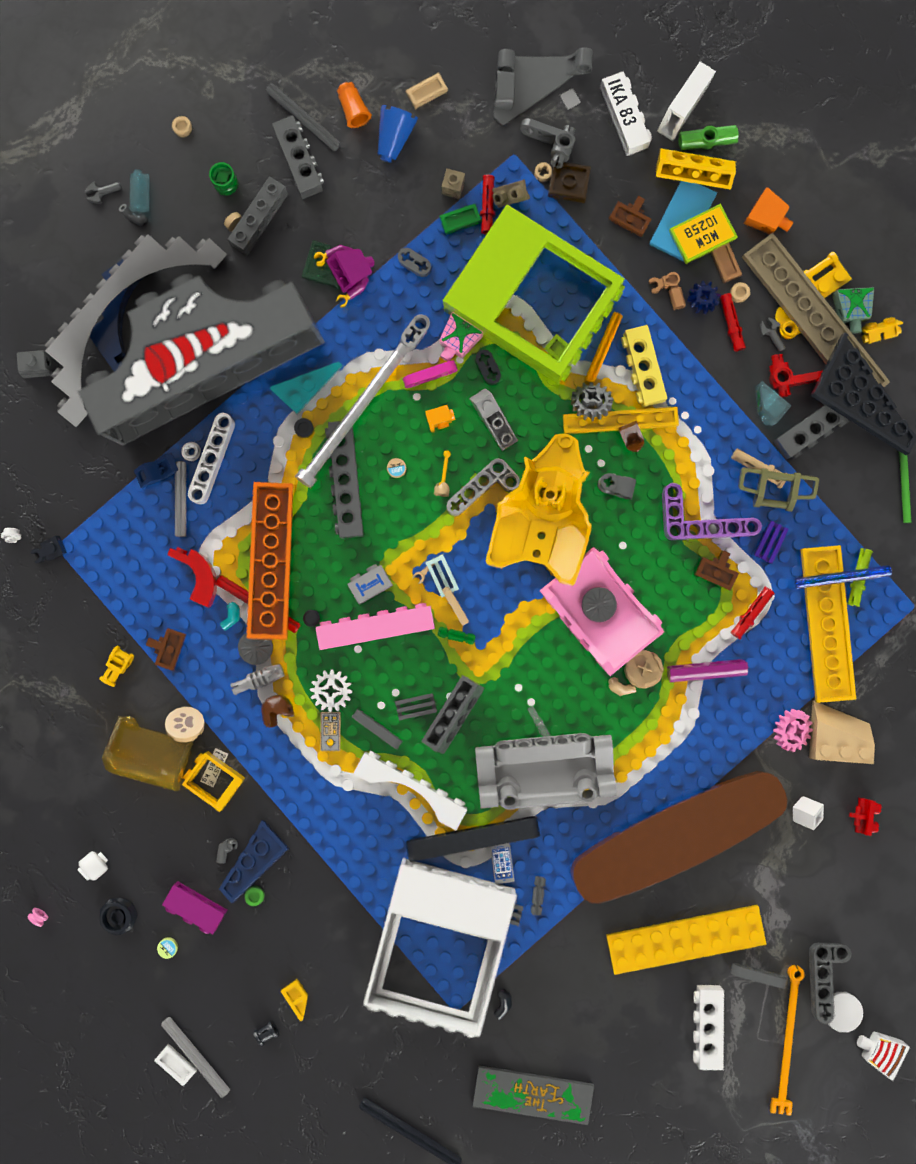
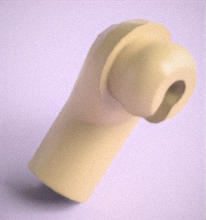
(620, 689)

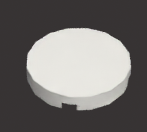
(847, 1012)

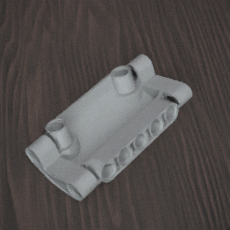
(545, 771)

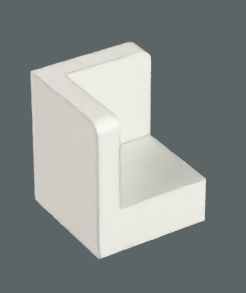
(808, 812)

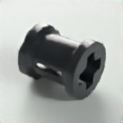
(266, 1033)

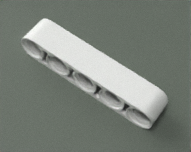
(209, 449)

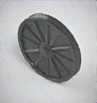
(599, 604)
(255, 651)

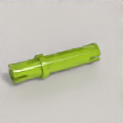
(858, 587)

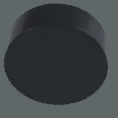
(303, 428)

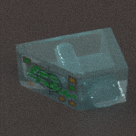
(769, 404)

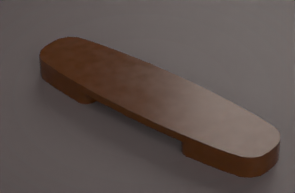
(678, 837)

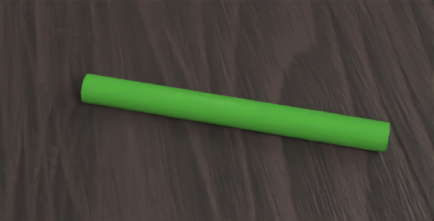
(905, 488)

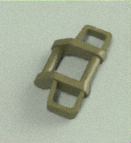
(794, 478)

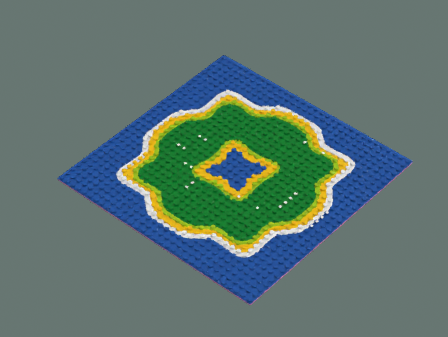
(664, 737)

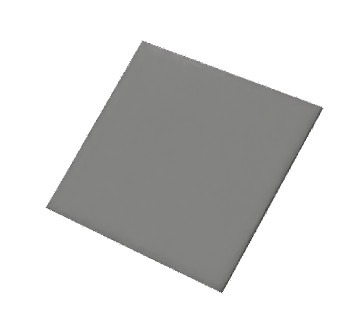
(570, 98)

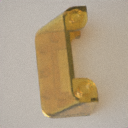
(146, 755)

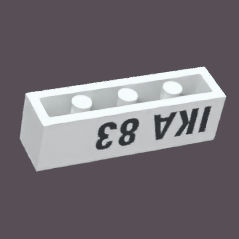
(625, 113)

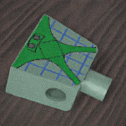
(854, 306)

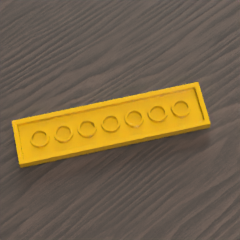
(828, 627)
(686, 939)

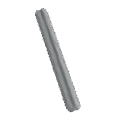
(195, 1057)

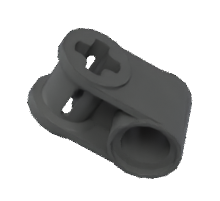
(620, 485)

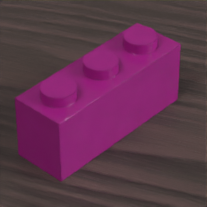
(194, 908)

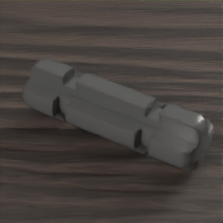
(538, 895)

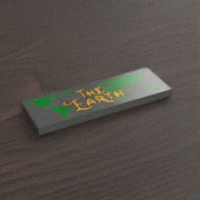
(533, 1095)

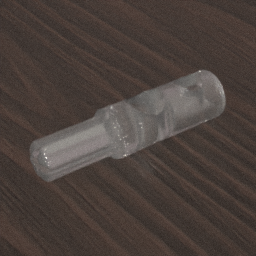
(538, 722)

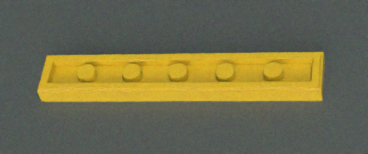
(645, 418)

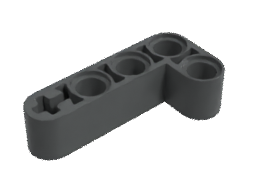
(827, 980)

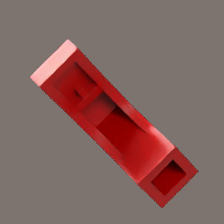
(206, 584)

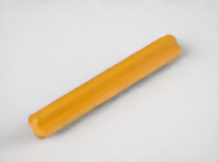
(603, 347)

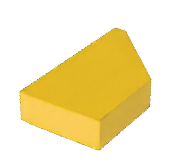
(296, 997)

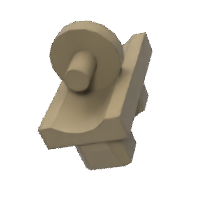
(510, 193)

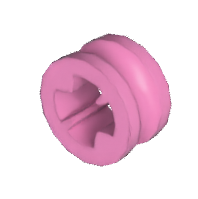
(38, 917)

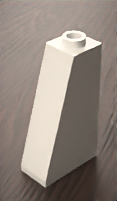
(686, 101)

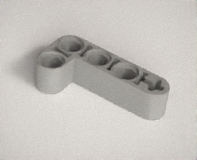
(480, 490)

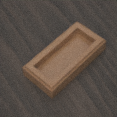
(726, 263)

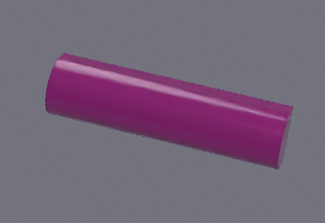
(707, 670)

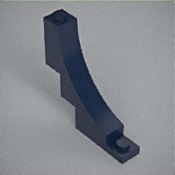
(108, 332)

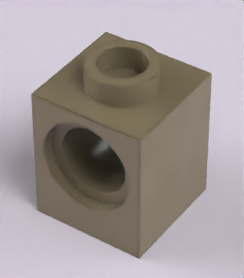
(453, 183)

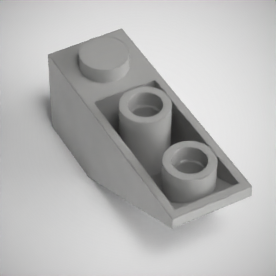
(493, 418)

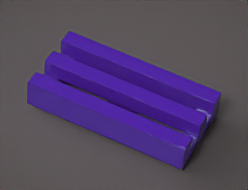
(778, 528)

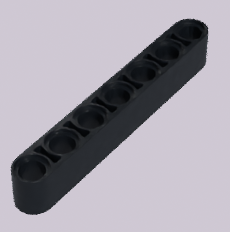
(472, 838)

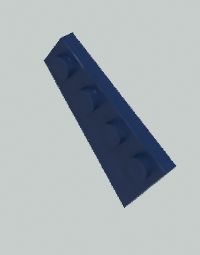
(259, 855)

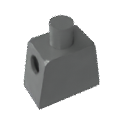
(34, 364)

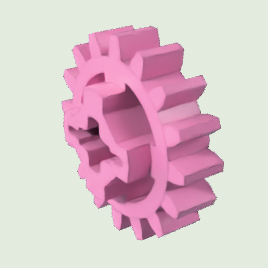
(793, 730)

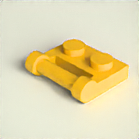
(832, 280)

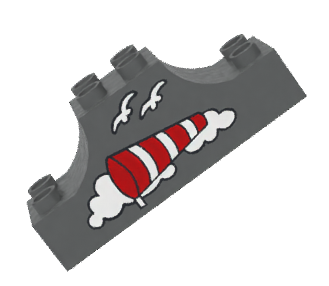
(193, 350)

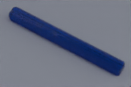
(842, 577)

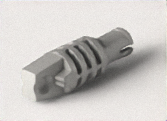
(258, 679)

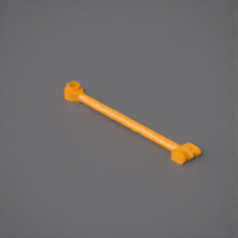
(781, 1101)

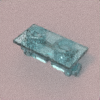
(139, 191)

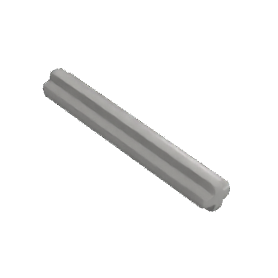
(180, 499)

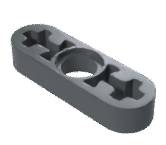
(377, 729)
(759, 975)

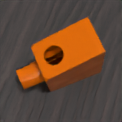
(769, 213)

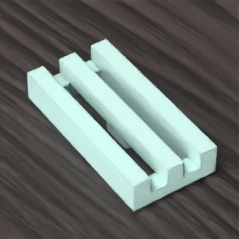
(435, 560)

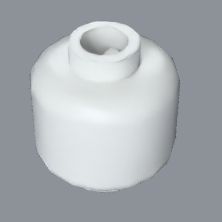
(93, 866)

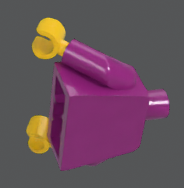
(349, 269)

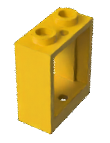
(204, 795)

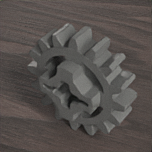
(592, 401)

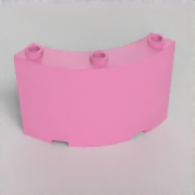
(609, 641)

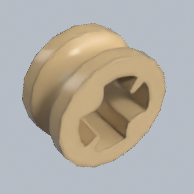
(540, 167)

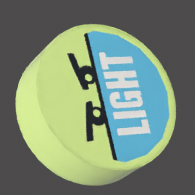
(167, 947)

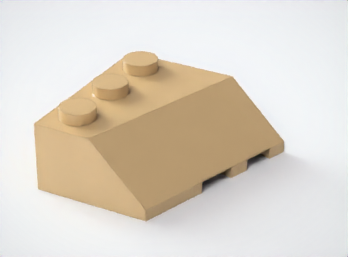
(839, 736)

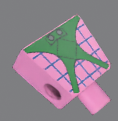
(458, 337)

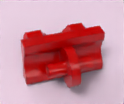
(864, 816)

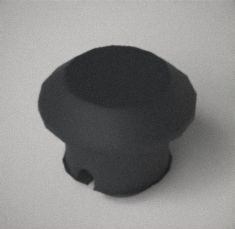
(311, 618)

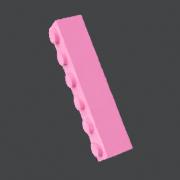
(375, 627)

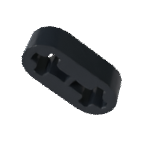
(484, 369)

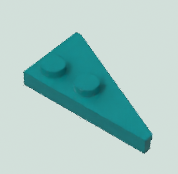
(302, 389)

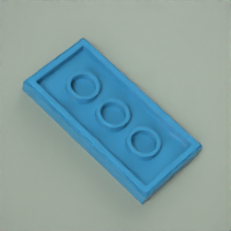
(686, 203)

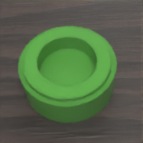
(254, 895)

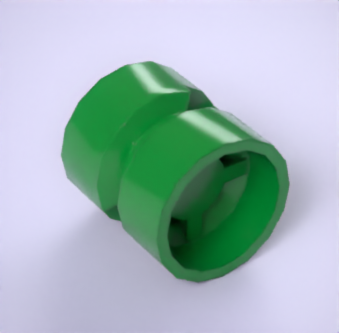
(223, 178)

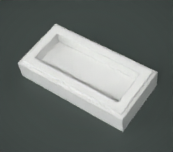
(175, 1064)

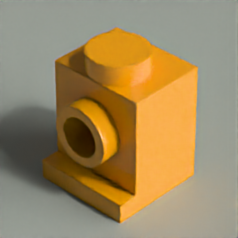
(439, 417)

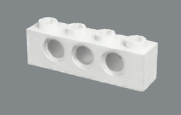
(712, 1058)

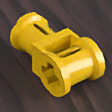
(116, 665)

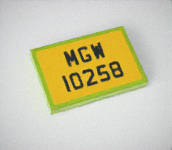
(703, 233)

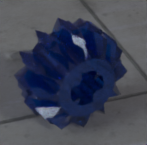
(709, 292)

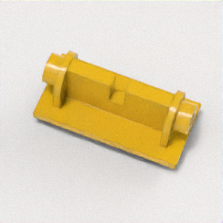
(888, 327)

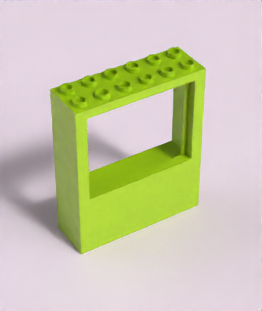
(498, 271)

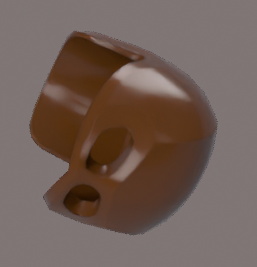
(273, 706)

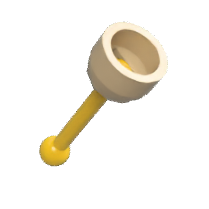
(441, 488)

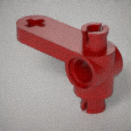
(782, 367)

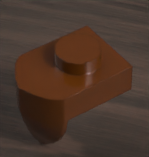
(632, 436)

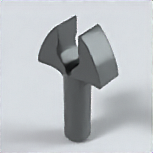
(101, 191)
(772, 333)

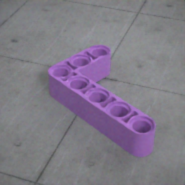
(702, 525)

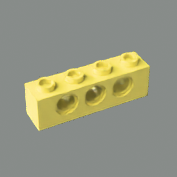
(642, 337)

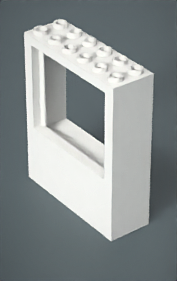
(451, 903)

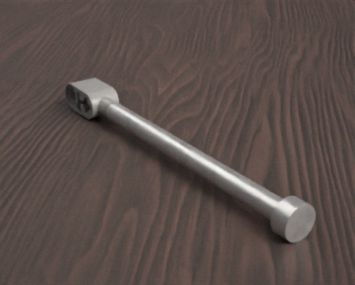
(307, 476)

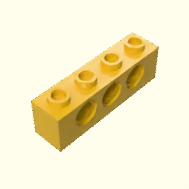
(695, 169)

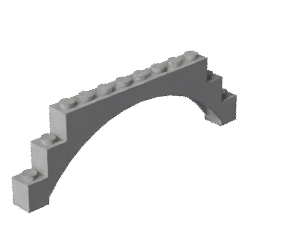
(73, 337)

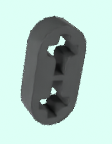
(411, 266)

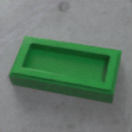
(460, 219)

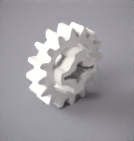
(331, 699)

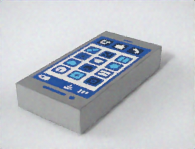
(502, 863)

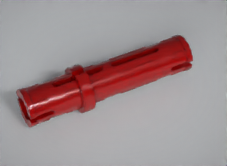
(487, 203)
(731, 318)
(751, 614)

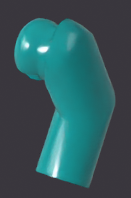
(233, 616)

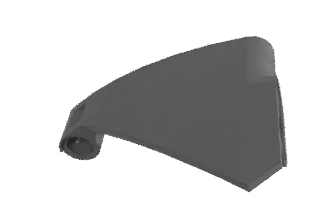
(527, 80)

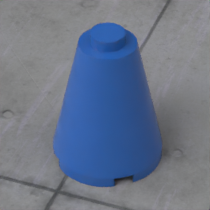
(393, 132)

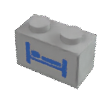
(369, 584)

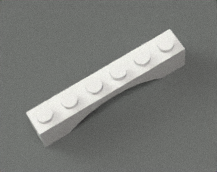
(375, 770)

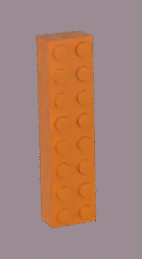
(270, 561)

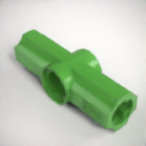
(719, 135)

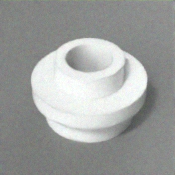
(185, 451)
(11, 535)

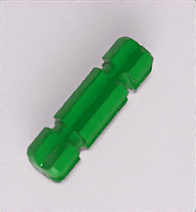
(456, 635)

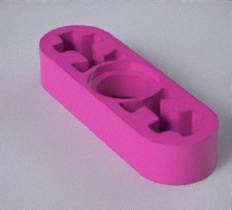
(429, 374)

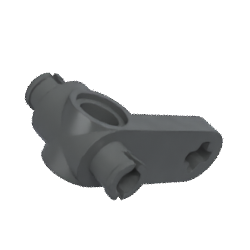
(551, 136)

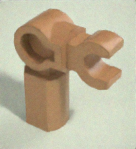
(670, 281)

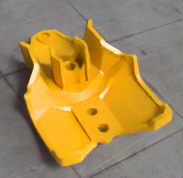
(546, 505)

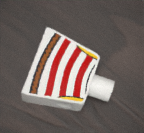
(883, 1052)

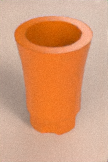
(353, 105)

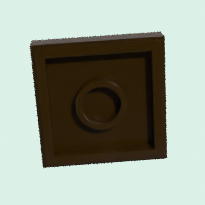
(569, 182)

